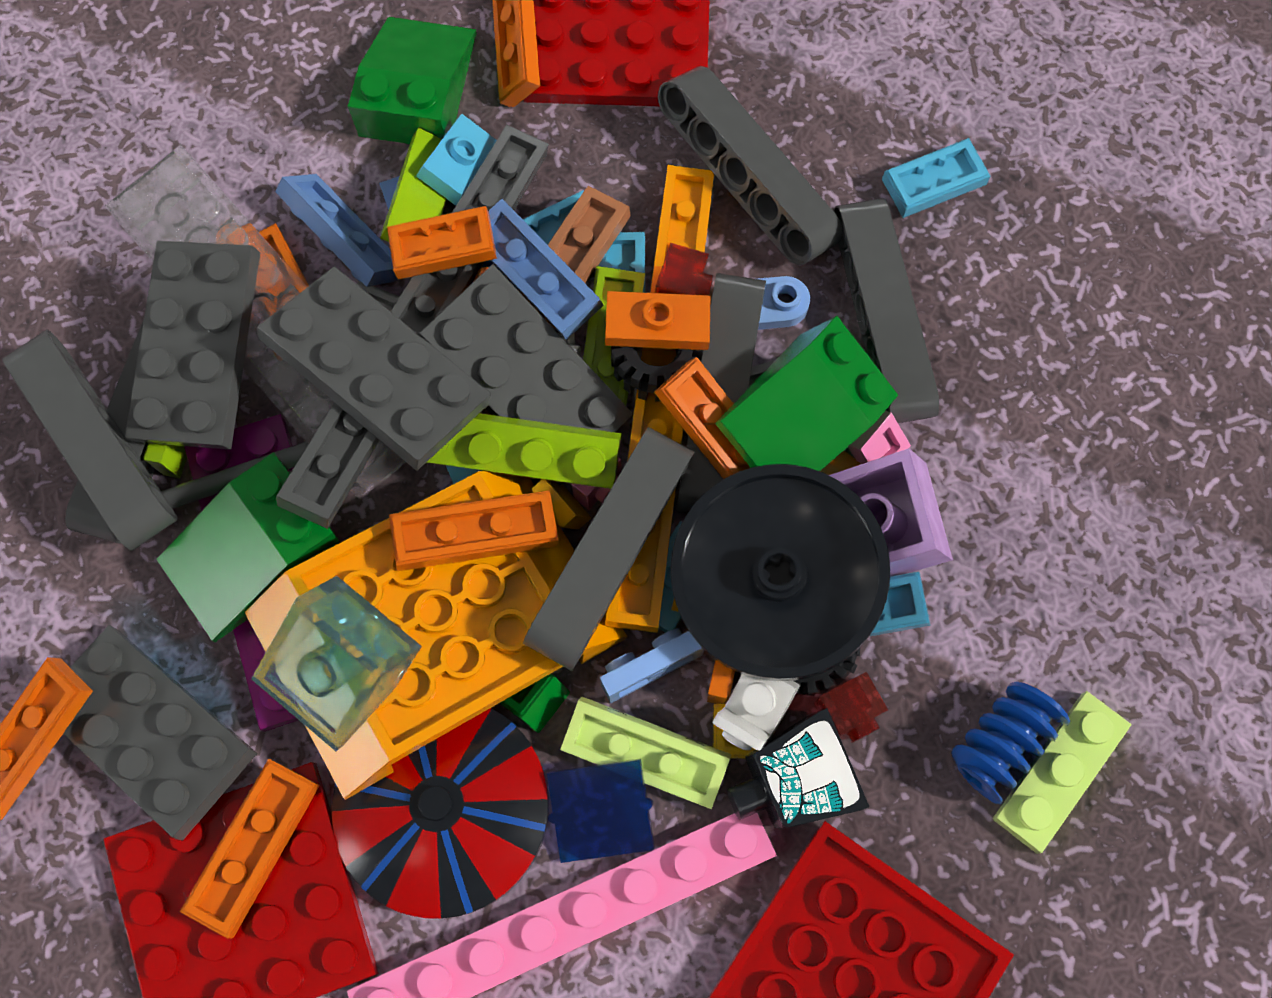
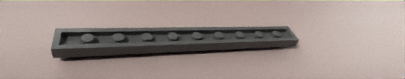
(341, 443)

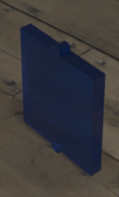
(600, 810)

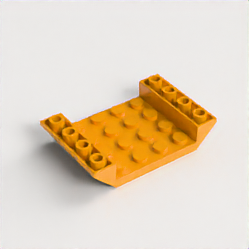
(462, 615)

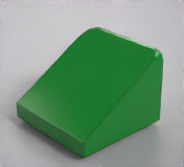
(537, 702)

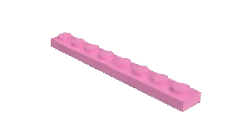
(579, 914)

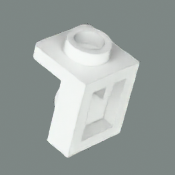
(755, 711)

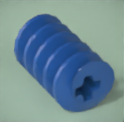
(1006, 737)

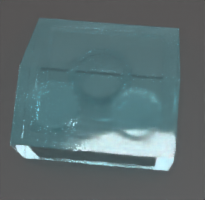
(334, 661)

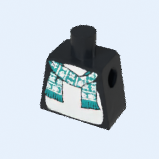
(800, 776)

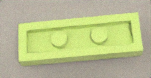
(667, 758)
(1062, 774)

